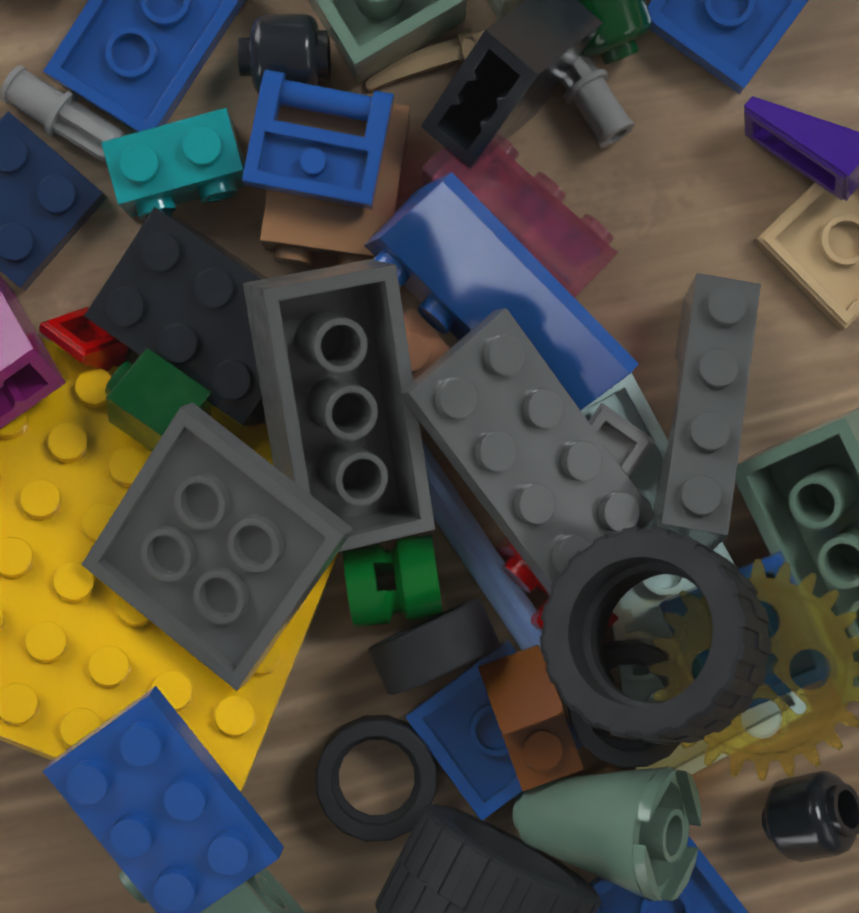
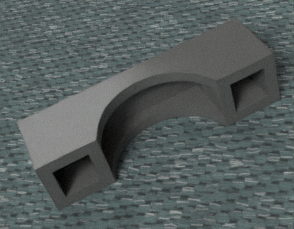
(709, 408)

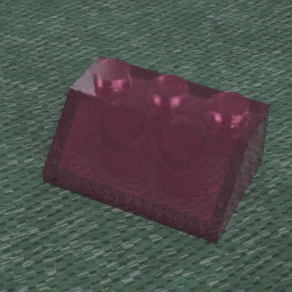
(534, 213)

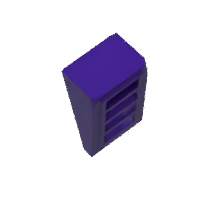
(807, 143)

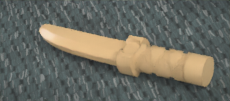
(425, 60)

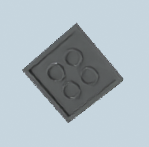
(216, 545)

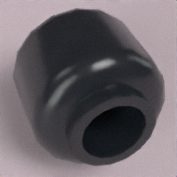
(287, 46)
(811, 816)

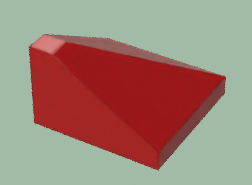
(85, 340)

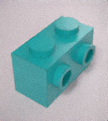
(176, 164)

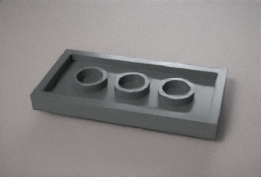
(524, 446)

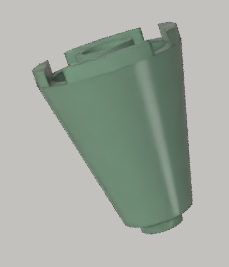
(617, 827)

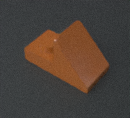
(530, 717)

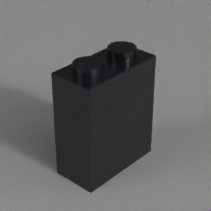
(509, 76)

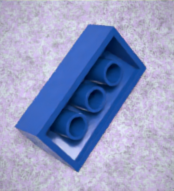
(470, 264)

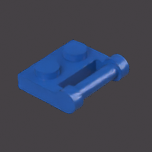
(313, 159)

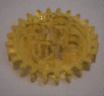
(802, 625)

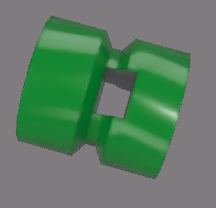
(415, 578)

